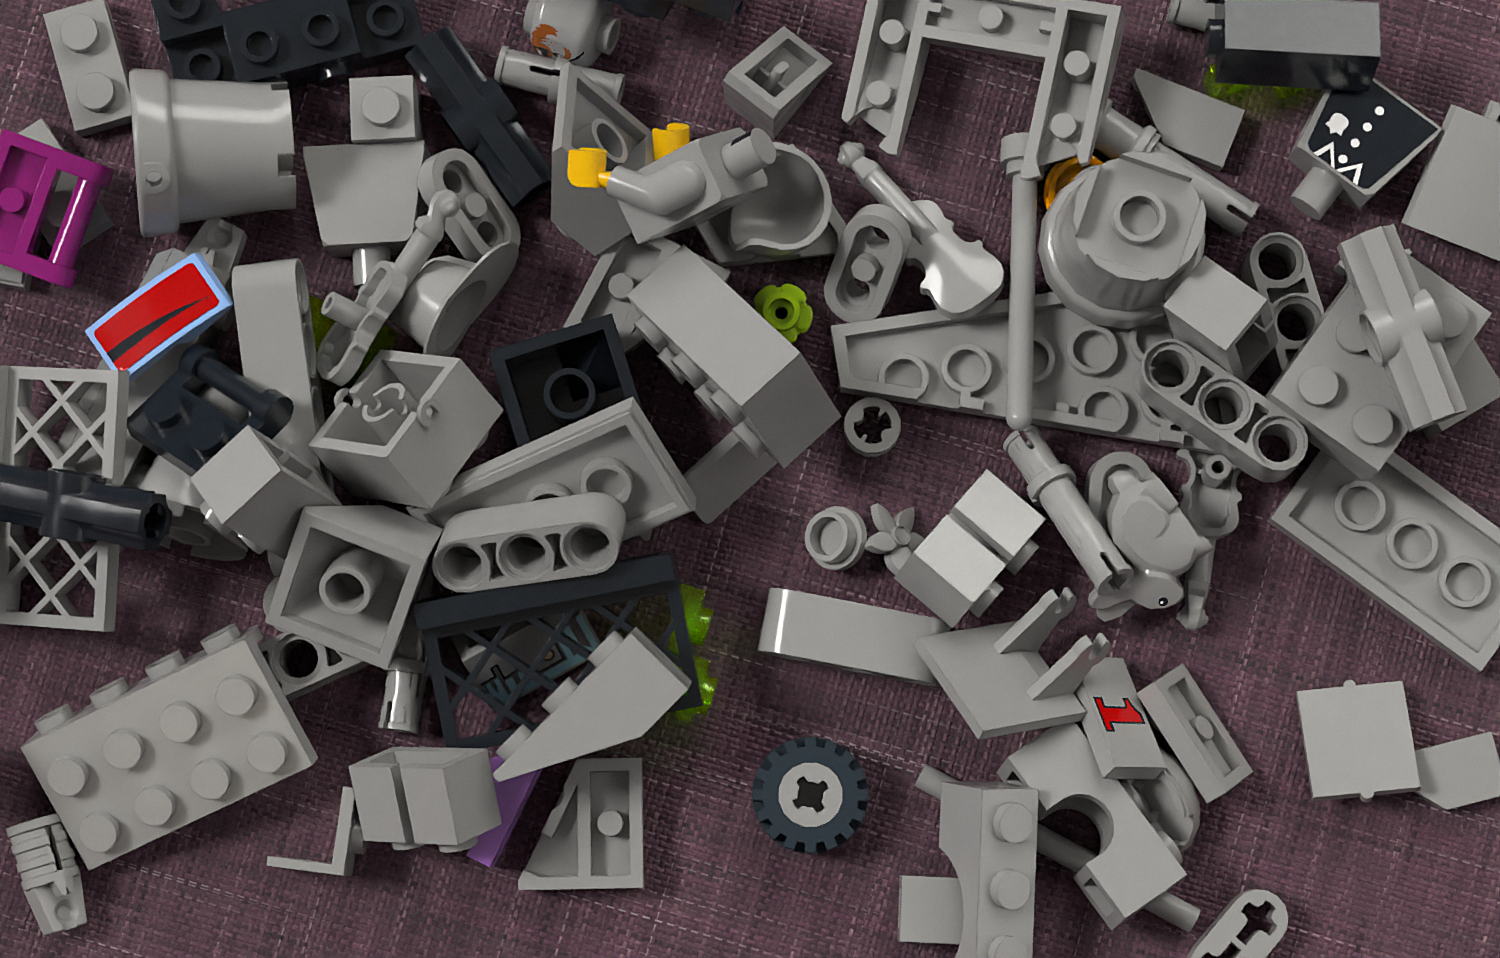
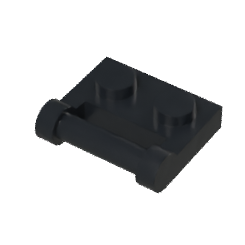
(189, 429)

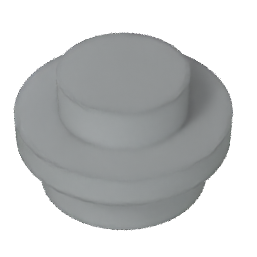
(836, 538)

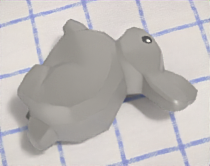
(1152, 540)

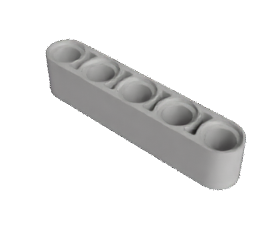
(281, 352)

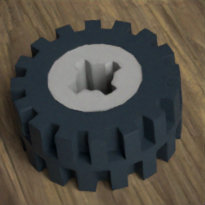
(803, 822)

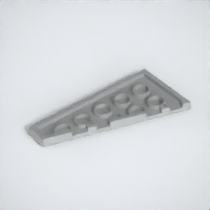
(961, 366)

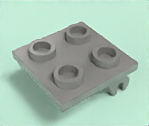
(1003, 680)

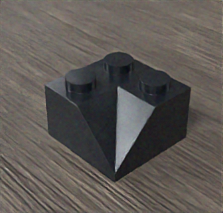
(562, 377)

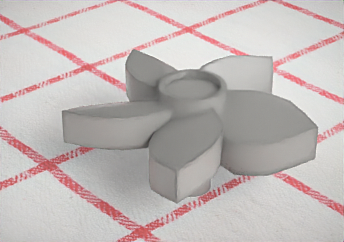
(893, 536)

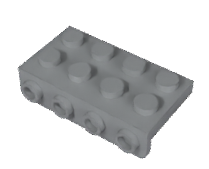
(167, 746)

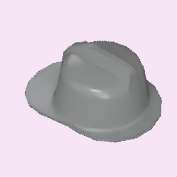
(451, 296)

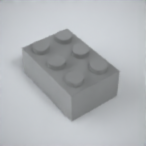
(731, 358)
(1341, 390)

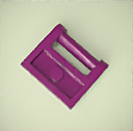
(26, 188)

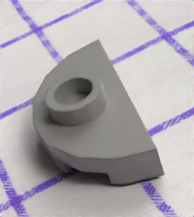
(1170, 802)

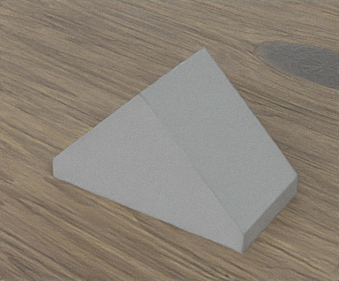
(774, 81)

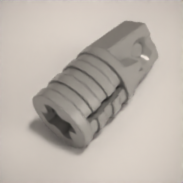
(49, 873)

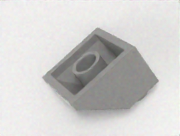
(593, 120)
(353, 578)

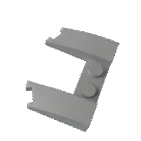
(1071, 38)

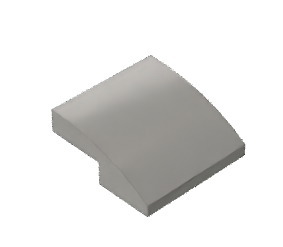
(1461, 184)

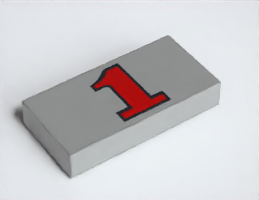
(1118, 723)

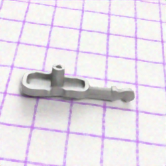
(957, 272)
(388, 281)
(1211, 507)

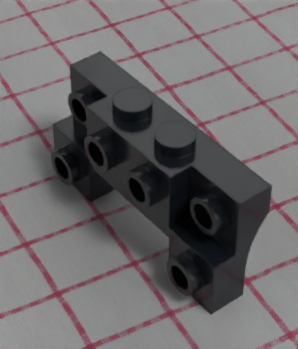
(285, 39)

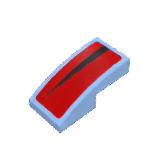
(160, 315)

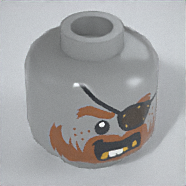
(572, 29)

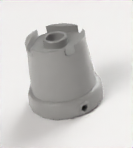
(209, 149)
(1122, 238)

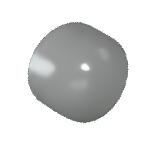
(786, 212)

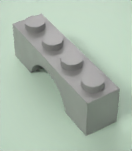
(992, 843)

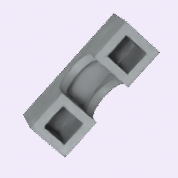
(1133, 859)

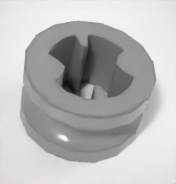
(888, 436)

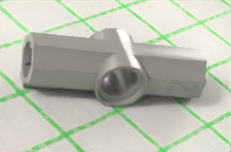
(1401, 327)

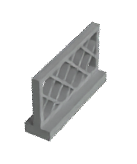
(18, 436)

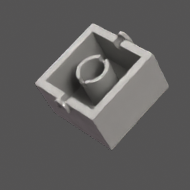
(407, 428)

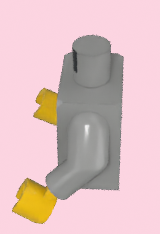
(684, 182)

